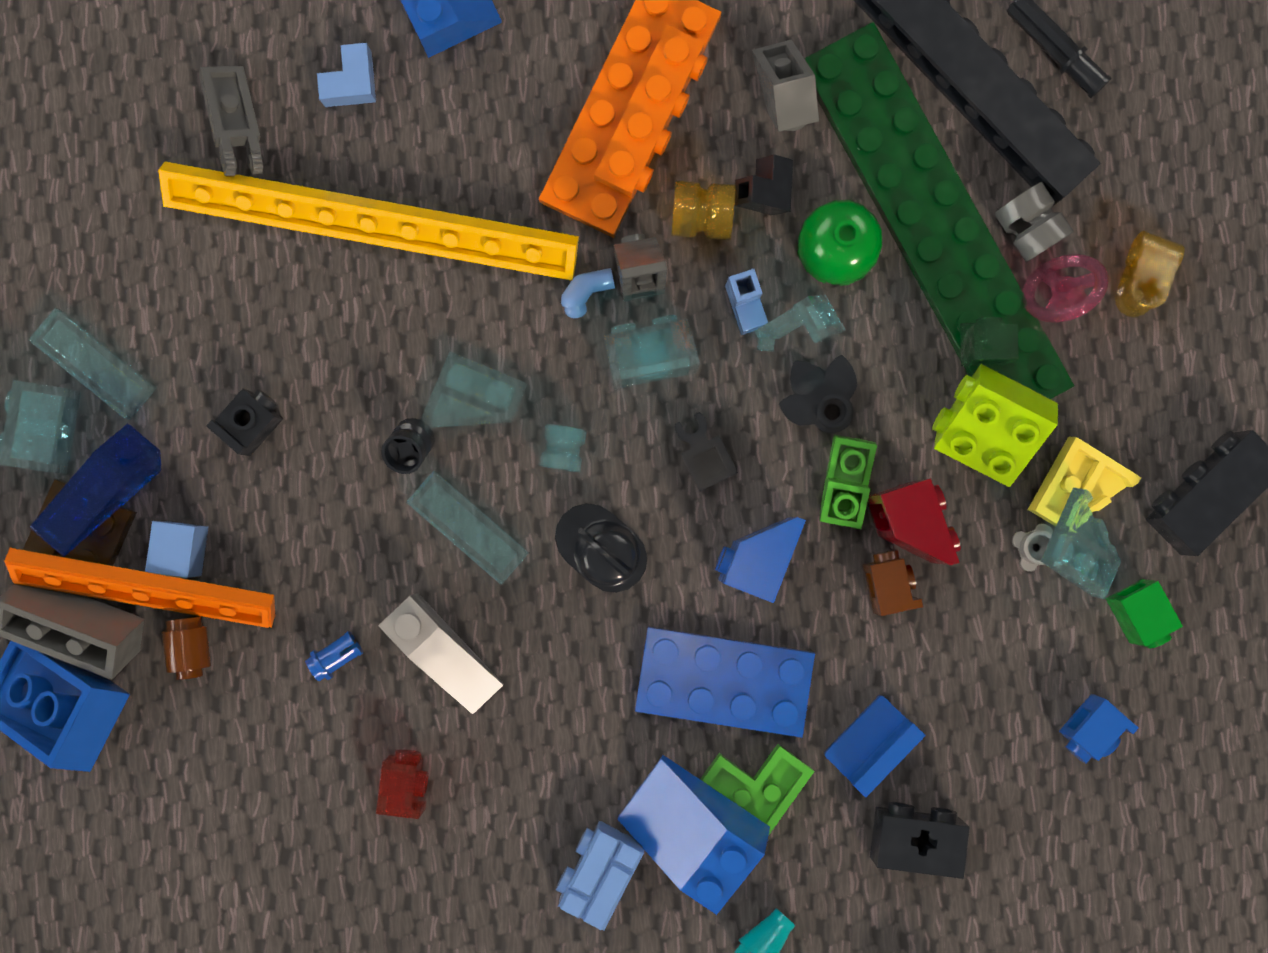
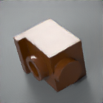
(891, 584)

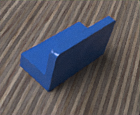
(873, 745)

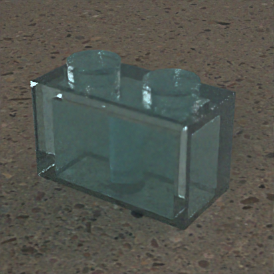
(39, 427)

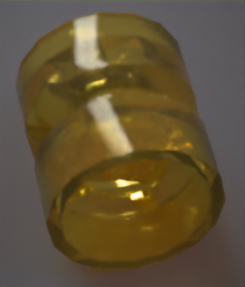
(703, 210)

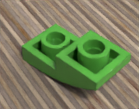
(847, 481)

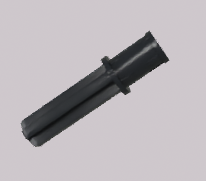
(1059, 46)

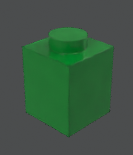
(1144, 613)

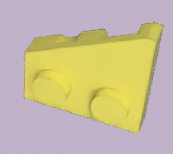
(1083, 468)

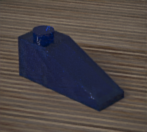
(98, 489)

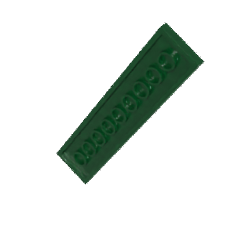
(927, 203)

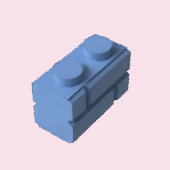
(600, 875)

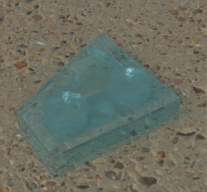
(472, 395)
(1082, 547)

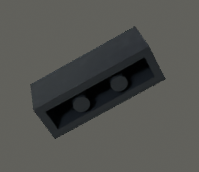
(1212, 493)

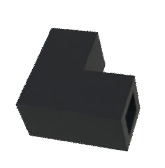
(769, 188)

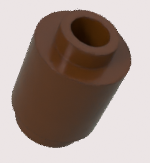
(186, 647)

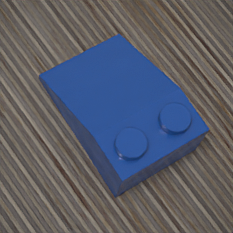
(56, 708)
(694, 833)

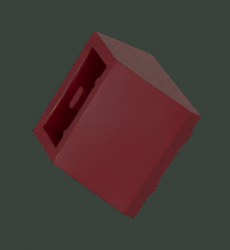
(915, 521)

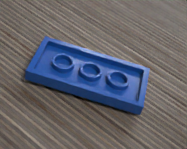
(725, 681)

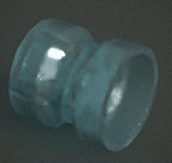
(563, 448)

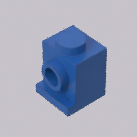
(1095, 729)

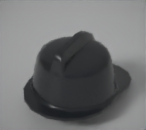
(601, 547)

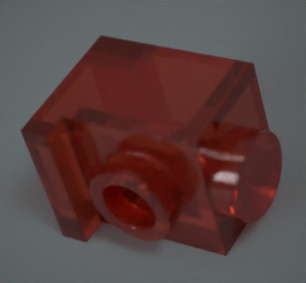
(402, 785)

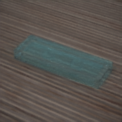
(92, 363)
(467, 527)

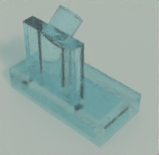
(812, 312)

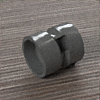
(1033, 222)

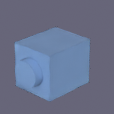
(176, 549)

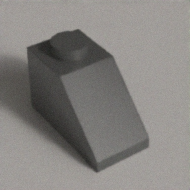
(786, 85)

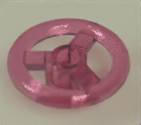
(1068, 297)

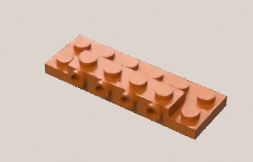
(630, 111)

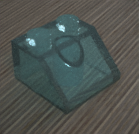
(651, 352)

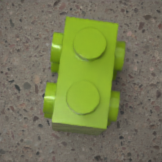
(995, 425)

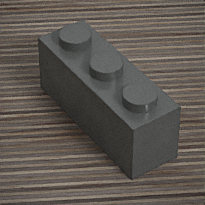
(71, 628)

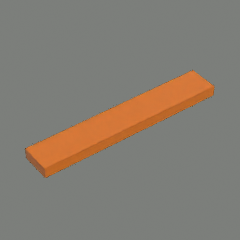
(140, 588)

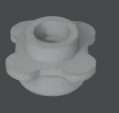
(1025, 542)

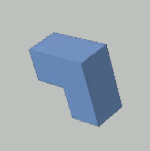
(352, 84)
(745, 300)

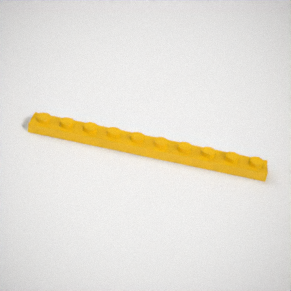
(368, 221)

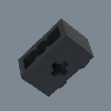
(938, 855)

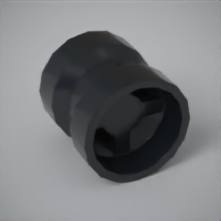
(408, 446)

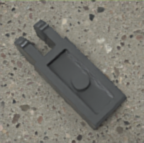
(231, 116)

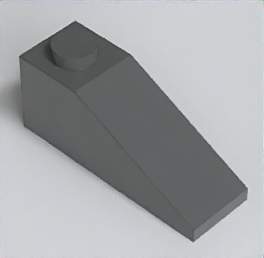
(640, 267)

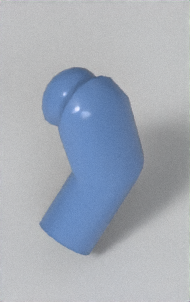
(582, 287)

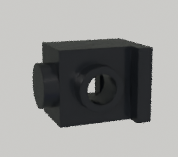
(262, 422)

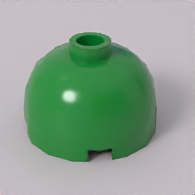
(840, 242)

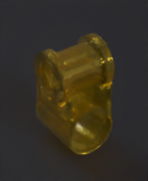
(1151, 268)

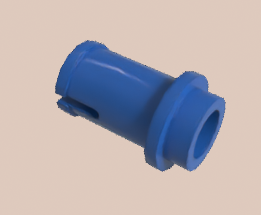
(333, 657)

